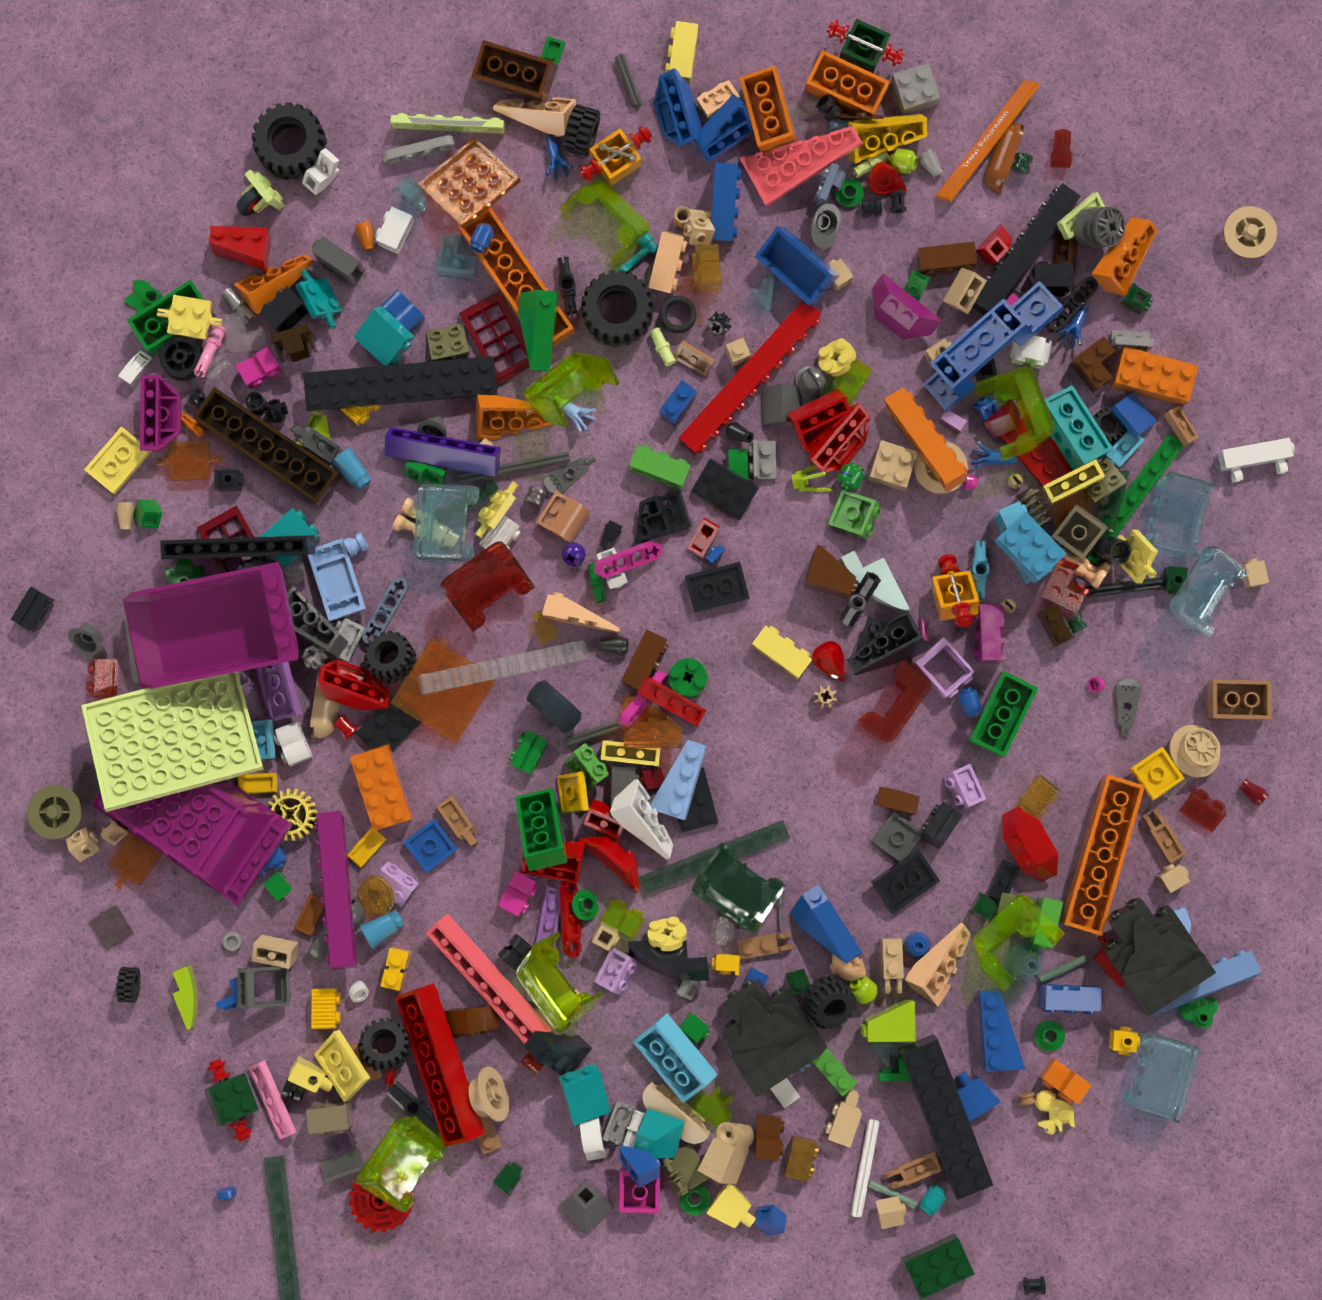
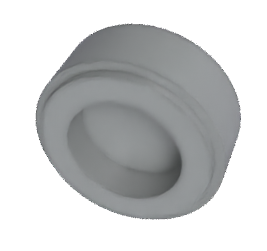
(232, 941)

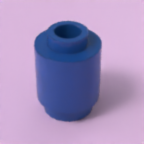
(481, 238)
(970, 701)

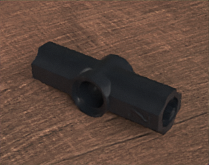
(865, 591)
(403, 1098)

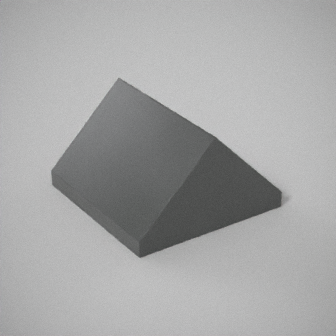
(777, 402)

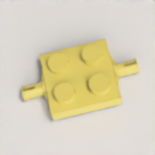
(190, 317)
(496, 509)
(1141, 557)

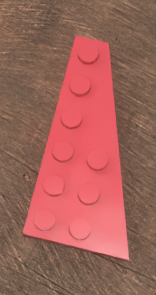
(792, 164)

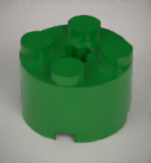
(690, 667)

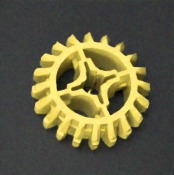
(298, 808)

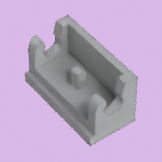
(618, 1122)

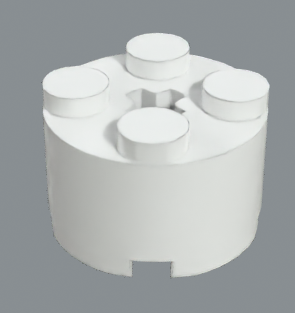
(1034, 351)

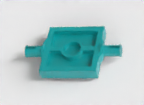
(319, 298)

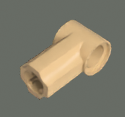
(689, 213)

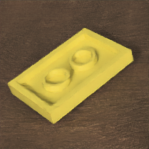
(117, 460)
(341, 1065)

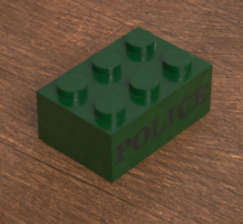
(938, 1266)

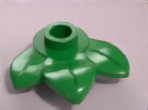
(141, 298)
(183, 572)
(1199, 1007)

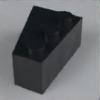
(557, 1052)

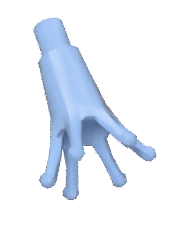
(576, 412)

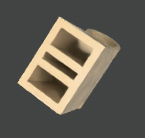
(727, 1152)

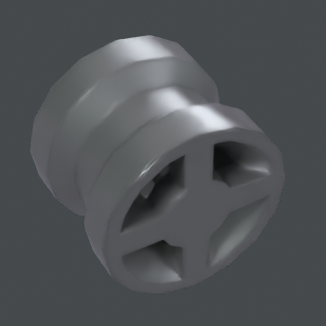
(535, 496)

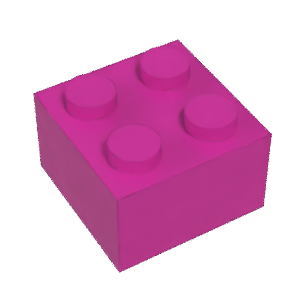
(638, 1199)

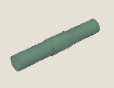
(1063, 969)
(891, 1193)

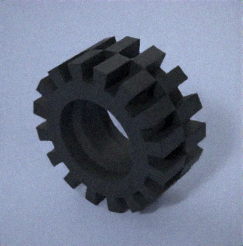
(1119, 427)
(128, 984)

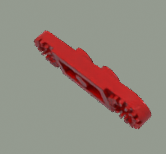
(569, 921)

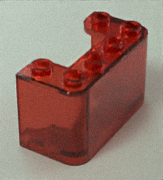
(483, 582)
(914, 689)

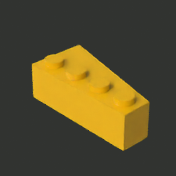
(886, 134)

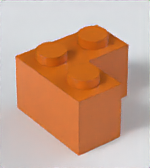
(1068, 1083)

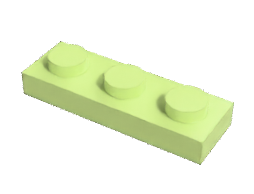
(1067, 223)

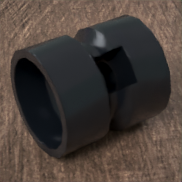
(1112, 550)
(515, 952)

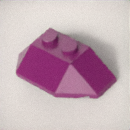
(901, 311)
(158, 413)

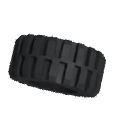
(282, 118)
(612, 284)

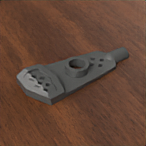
(563, 479)
(1129, 697)

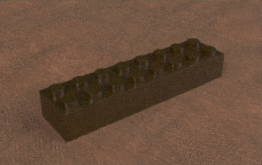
(267, 447)

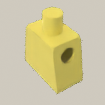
(303, 1070)
(731, 1207)

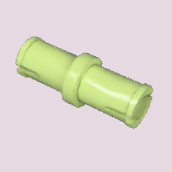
(867, 165)
(662, 347)

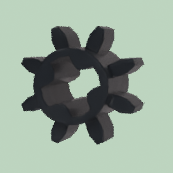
(719, 323)
(276, 410)

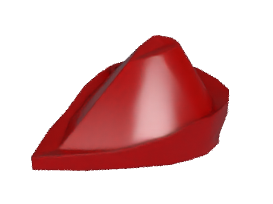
(884, 179)
(830, 659)

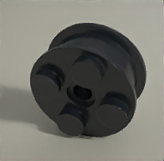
(171, 353)

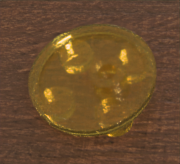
(376, 895)

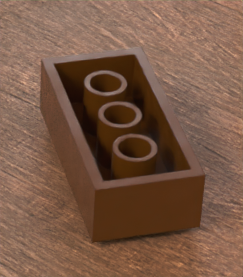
(514, 71)

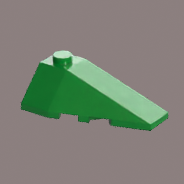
(538, 322)

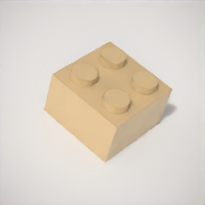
(892, 465)

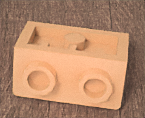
(712, 100)

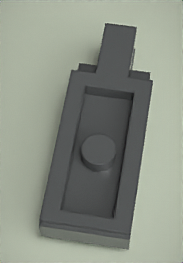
(316, 442)

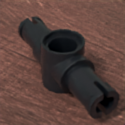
(567, 294)

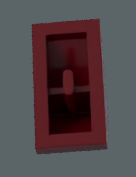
(1003, 420)

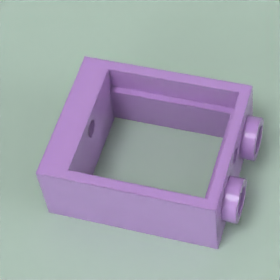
(944, 644)

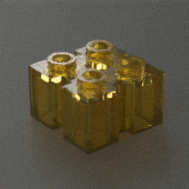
(707, 266)

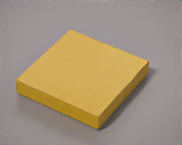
(1157, 773)
(572, 792)

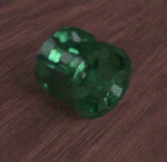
(1022, 163)
(1076, 623)

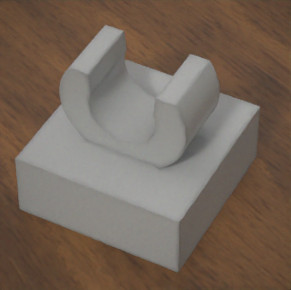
(687, 988)

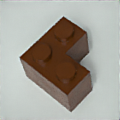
(1090, 366)
(472, 1020)
(767, 1137)

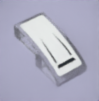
(135, 367)

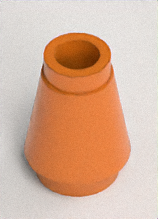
(365, 235)

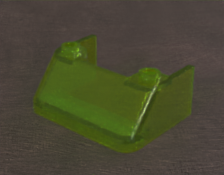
(633, 224)
(566, 382)
(1024, 389)
(1018, 915)
(550, 988)

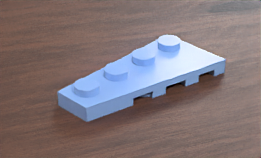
(679, 785)

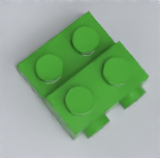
(855, 514)
(585, 760)

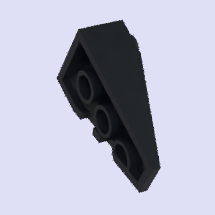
(894, 644)

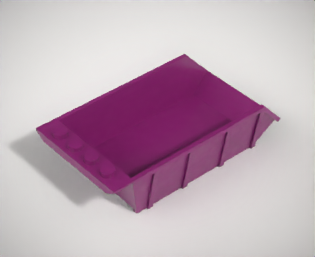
(211, 626)
(209, 832)

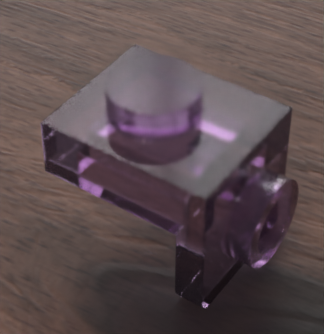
(340, 1143)

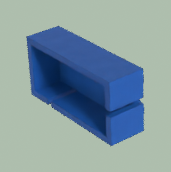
(797, 265)

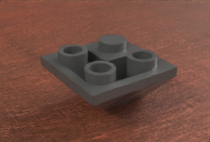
(586, 1206)

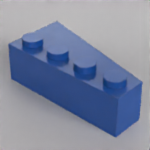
(724, 200)

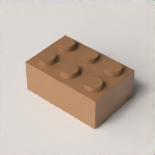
(1239, 700)

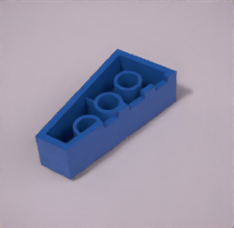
(998, 1040)

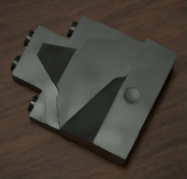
(1155, 954)
(769, 1035)

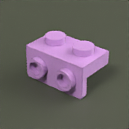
(400, 882)

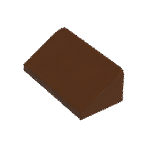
(1065, 249)

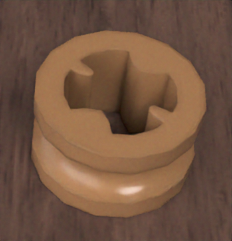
(1026, 1098)

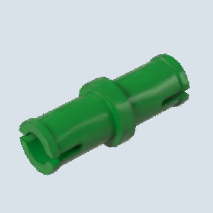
(596, 584)

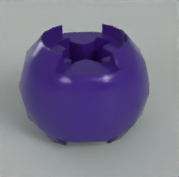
(573, 554)

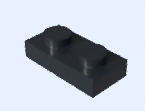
(1003, 879)

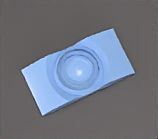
(336, 580)

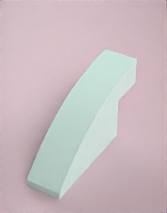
(887, 590)

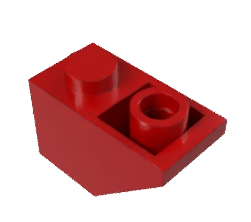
(995, 245)

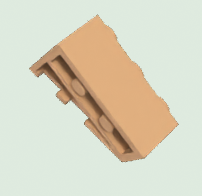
(668, 262)

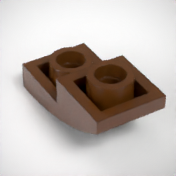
(897, 800)

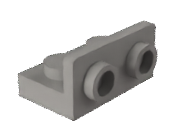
(1131, 339)
(763, 460)
(352, 633)

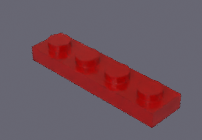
(671, 701)

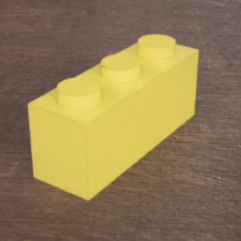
(683, 49)
(1073, 482)
(782, 651)
(616, 752)

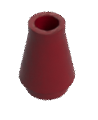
(1254, 792)

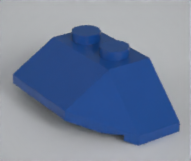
(676, 109)

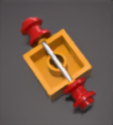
(612, 165)
(954, 592)

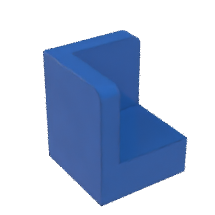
(770, 1219)

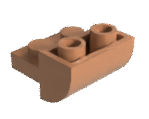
(563, 517)

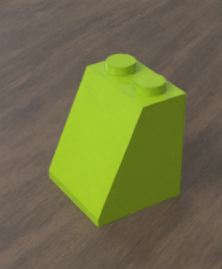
(891, 1024)

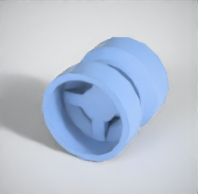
(353, 545)

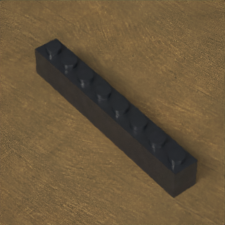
(1028, 247)
(238, 547)

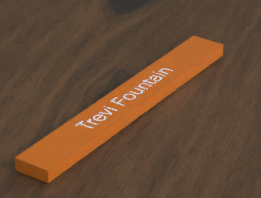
(987, 140)

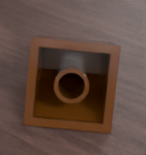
(829, 575)

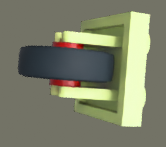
(258, 195)

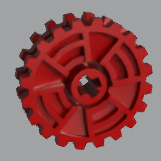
(373, 1212)

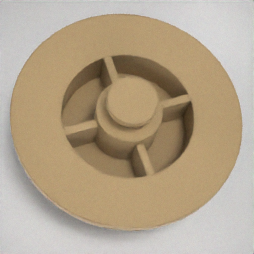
(1250, 232)
(928, 479)
(1195, 751)
(489, 1095)

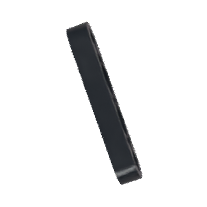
(1072, 305)

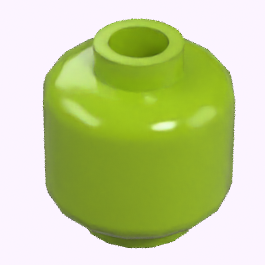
(903, 161)
(863, 990)

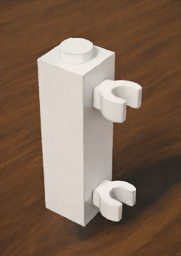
(1256, 454)

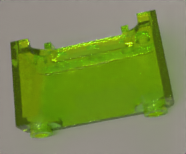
(400, 1161)

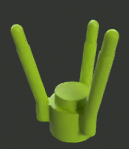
(801, 479)

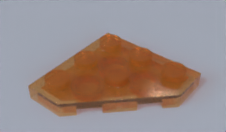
(651, 729)

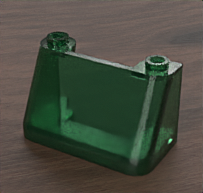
(737, 889)

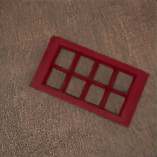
(481, 307)
(220, 521)

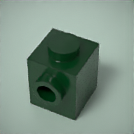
(1174, 578)

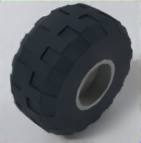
(554, 706)

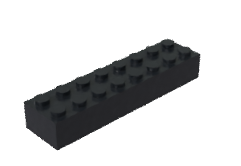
(945, 1116)

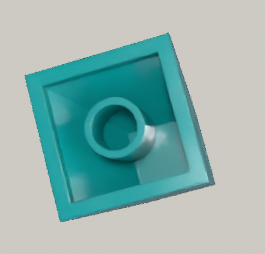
(659, 1134)

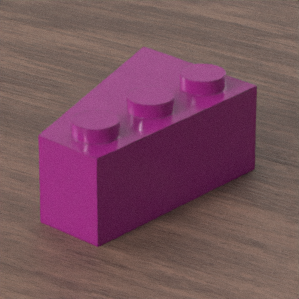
(989, 634)

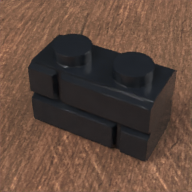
(33, 609)
(940, 825)

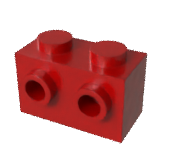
(600, 819)

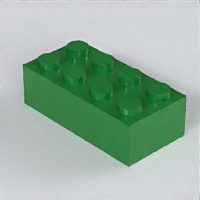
(152, 328)
(1002, 714)
(541, 829)

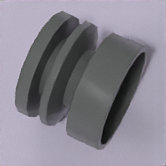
(1099, 227)

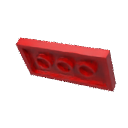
(1044, 461)

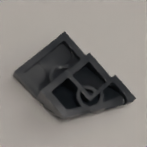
(660, 519)

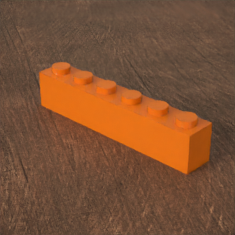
(925, 439)

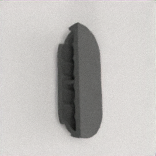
(318, 950)

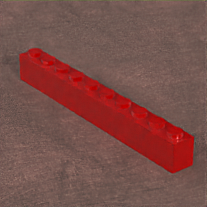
(749, 377)

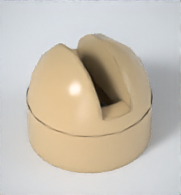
(1012, 483)
(1006, 609)

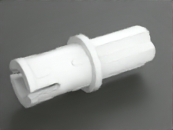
(633, 1128)

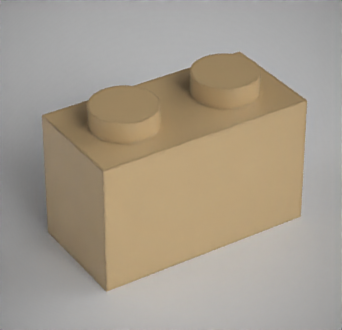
(964, 290)
(275, 951)

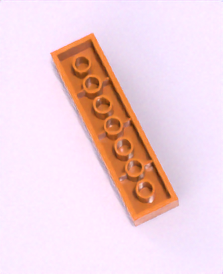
(511, 269)
(1102, 854)

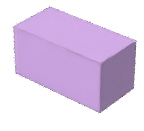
(953, 421)

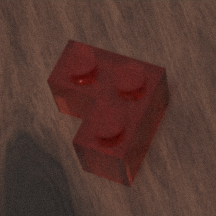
(1061, 588)

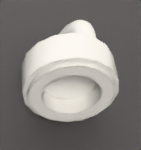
(358, 992)

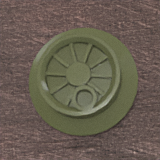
(54, 812)

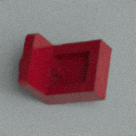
(652, 778)

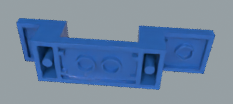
(986, 340)

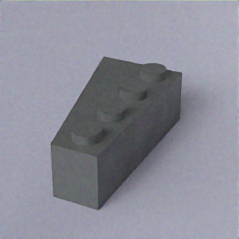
(313, 625)

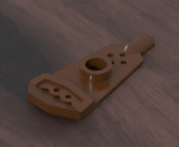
(846, 115)

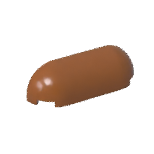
(1002, 157)

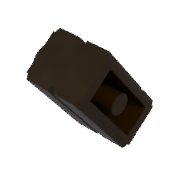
(1055, 625)

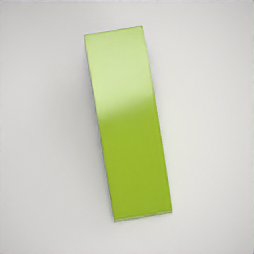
(187, 996)

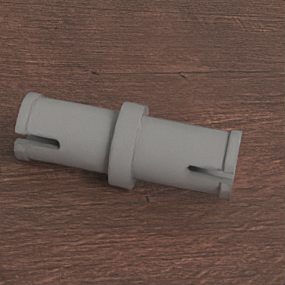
(238, 305)

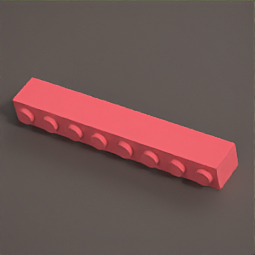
(486, 978)

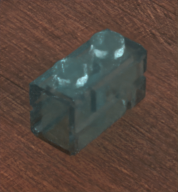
(411, 195)

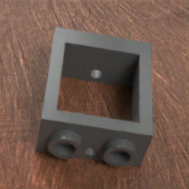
(246, 987)

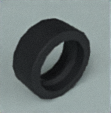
(678, 300)

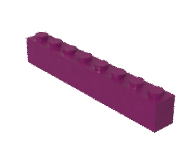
(336, 891)

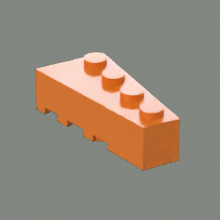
(1123, 261)

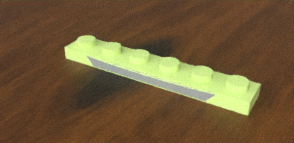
(440, 123)

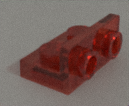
(102, 678)
(1204, 809)

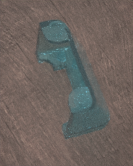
(442, 523)
(1204, 588)

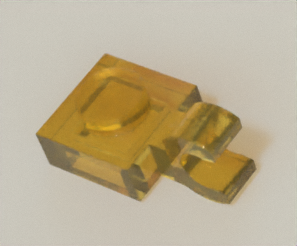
(545, 631)

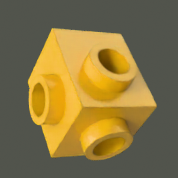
(1117, 1039)

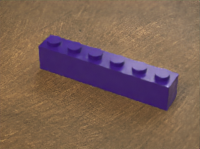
(442, 451)

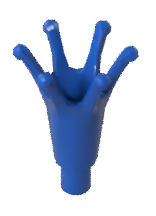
(555, 157)
(1075, 326)
(990, 457)

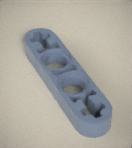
(382, 609)

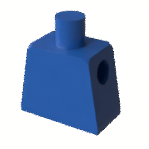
(975, 1095)

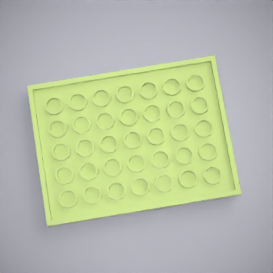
(170, 739)

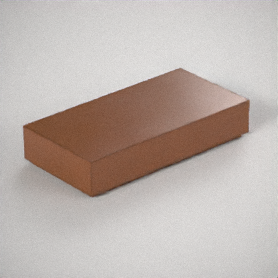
(310, 915)

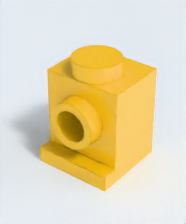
(726, 963)

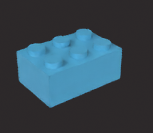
(1030, 547)

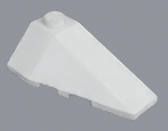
(637, 816)

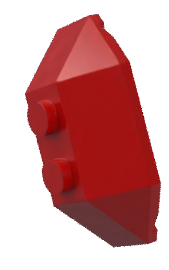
(841, 442)
(352, 686)
(1029, 844)
(615, 858)

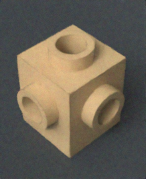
(698, 231)
(83, 844)

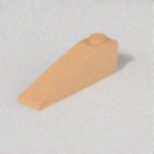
(566, 611)

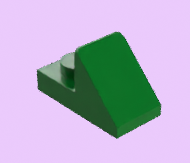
(889, 1075)

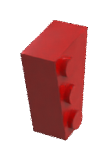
(242, 244)
(818, 417)
(565, 872)

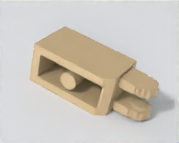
(892, 963)
(845, 1120)

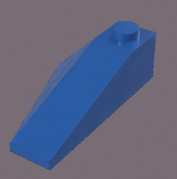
(821, 921)

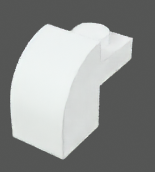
(322, 173)
(616, 580)
(592, 1139)

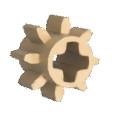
(830, 694)

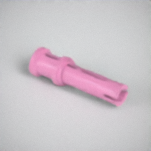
(212, 344)

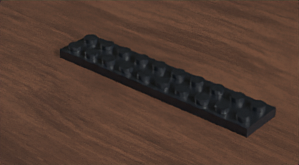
(399, 383)

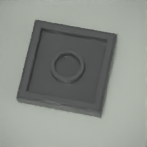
(897, 836)

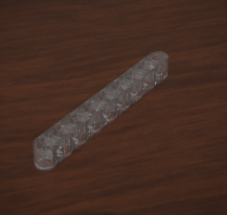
(502, 667)

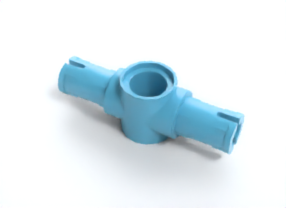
(980, 559)

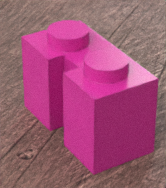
(259, 368)
(517, 894)

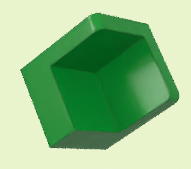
(147, 513)
(278, 886)

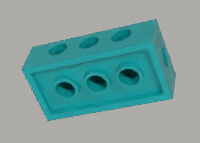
(1076, 429)

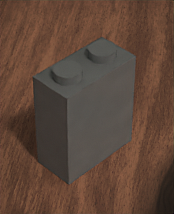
(337, 260)

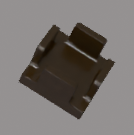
(294, 343)

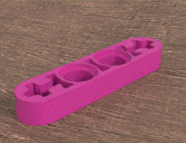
(628, 562)
(639, 703)

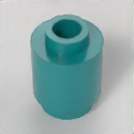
(933, 1199)

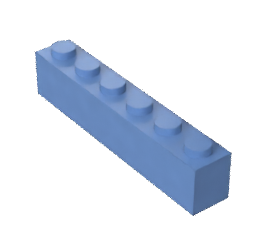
(1228, 973)

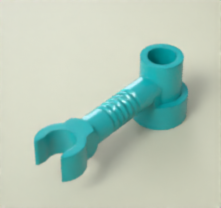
(647, 245)

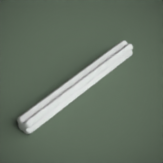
(865, 1168)

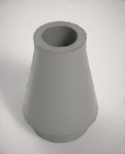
(931, 163)

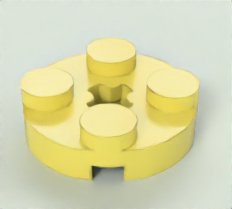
(831, 351)
(658, 930)

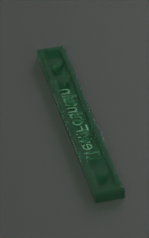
(694, 864)
(282, 1228)

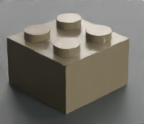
(1079, 531)
(330, 1117)

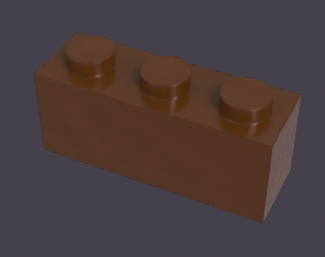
(946, 258)
(645, 659)

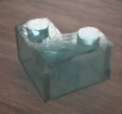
(451, 262)

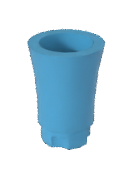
(351, 469)
(382, 927)

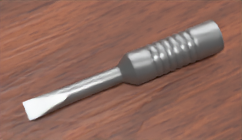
(779, 903)

